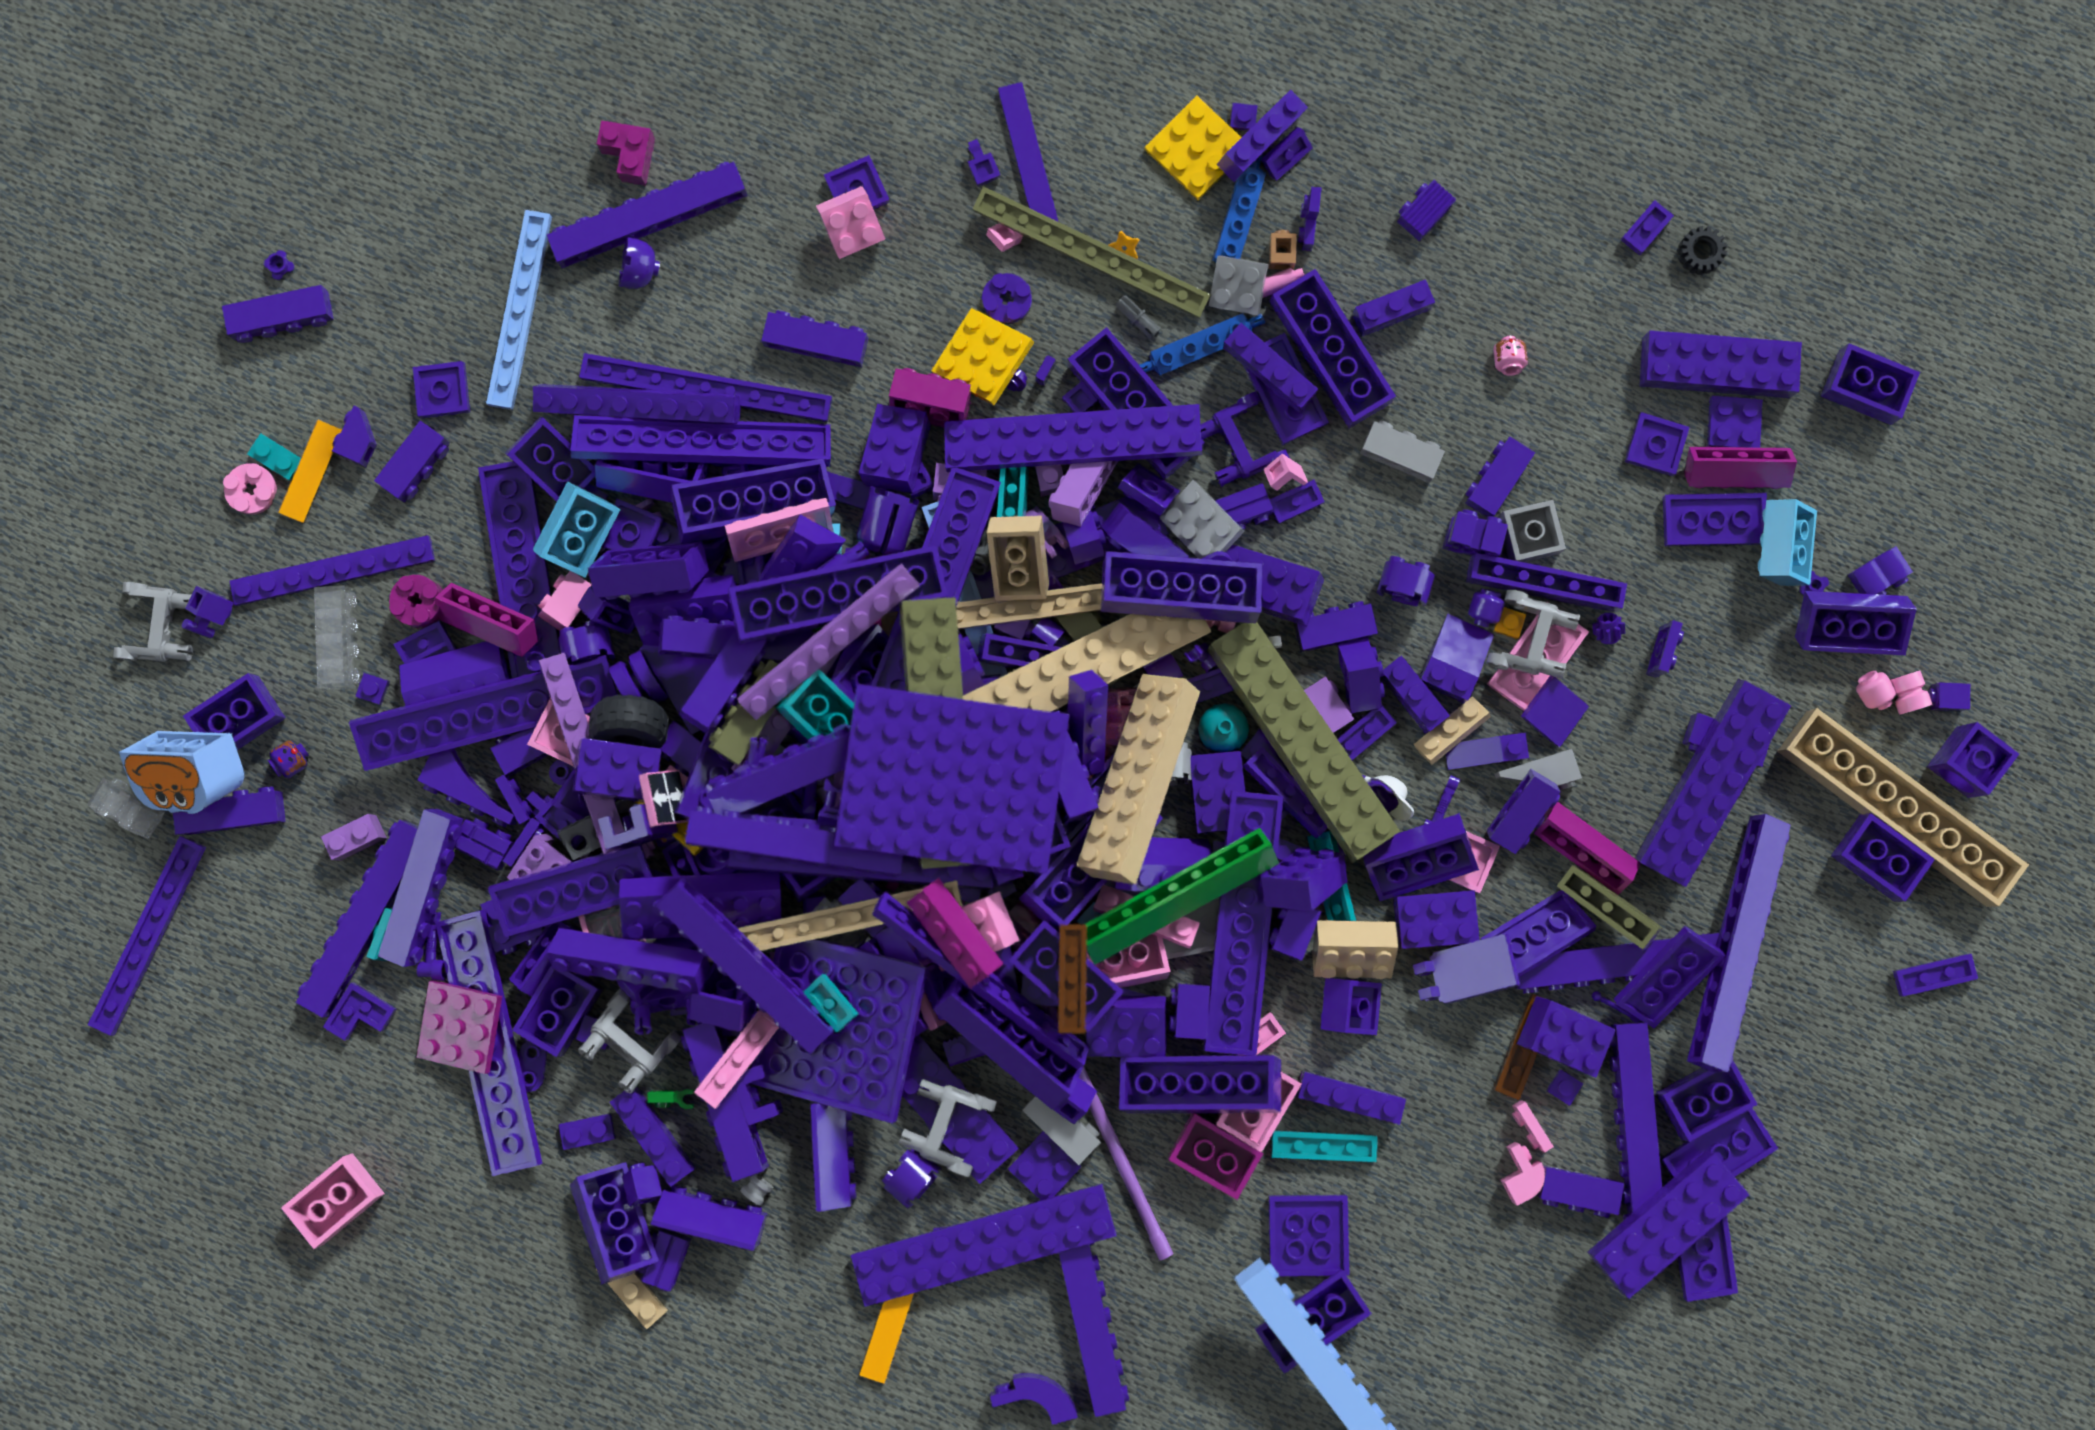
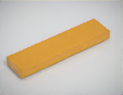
(309, 472)
(885, 1338)

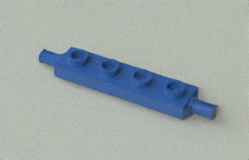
(1240, 212)
(1196, 345)

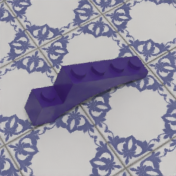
(448, 775)

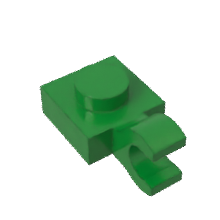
(666, 1097)

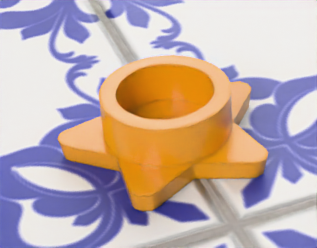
(1127, 241)

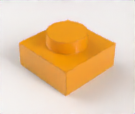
(1510, 623)

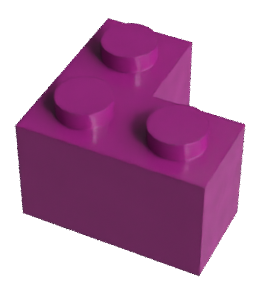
(632, 146)

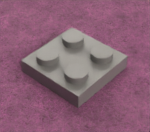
(1238, 285)

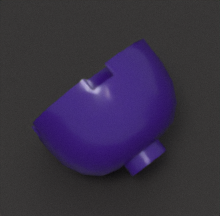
(637, 264)

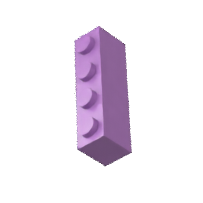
(1079, 491)

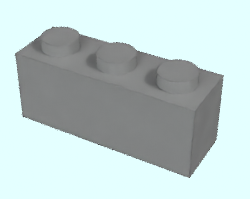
(1402, 451)
(1074, 1139)

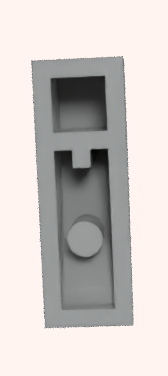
(1558, 768)

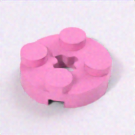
(236, 483)

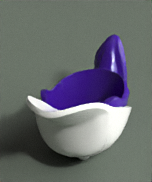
(1392, 796)

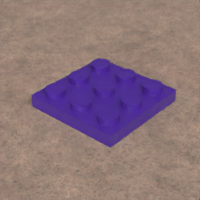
(1308, 1234)

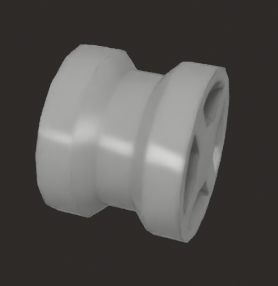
(756, 1189)

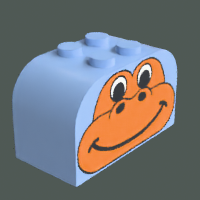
(182, 769)

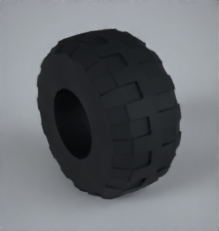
(629, 721)

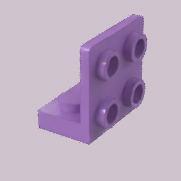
(538, 857)

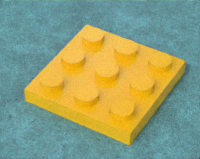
(1193, 146)
(983, 355)

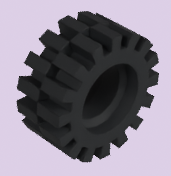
(1712, 240)

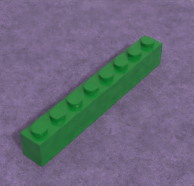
(1179, 895)

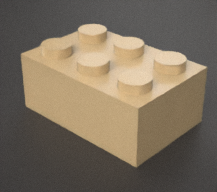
(1018, 557)
(1354, 949)

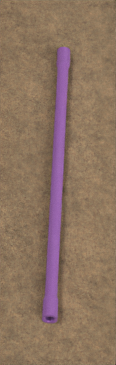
(1156, 1236)

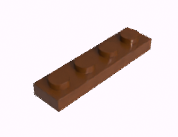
(1072, 979)
(1517, 1061)

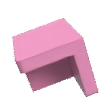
(1282, 471)

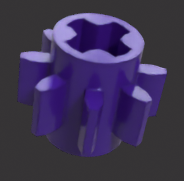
(1609, 628)

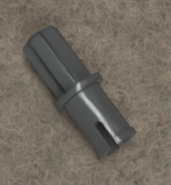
(1137, 317)

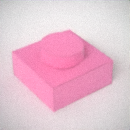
(1003, 237)

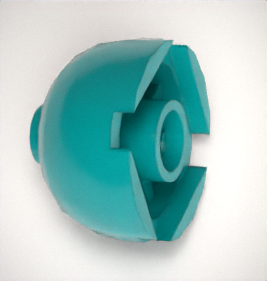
(1223, 728)

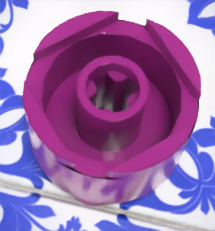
(404, 596)

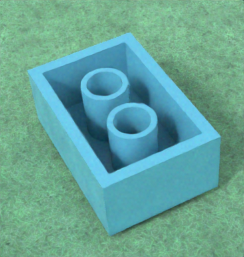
(576, 529)
(1787, 542)

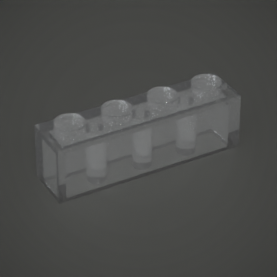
(335, 638)

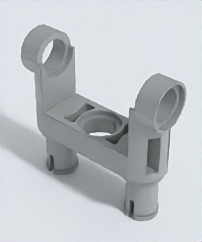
(1547, 616)
(159, 647)
(607, 1032)
(930, 1145)

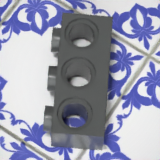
(586, 829)

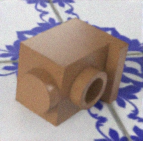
(1285, 240)

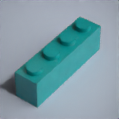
(1013, 492)

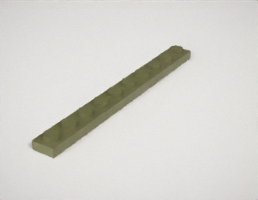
(1091, 252)

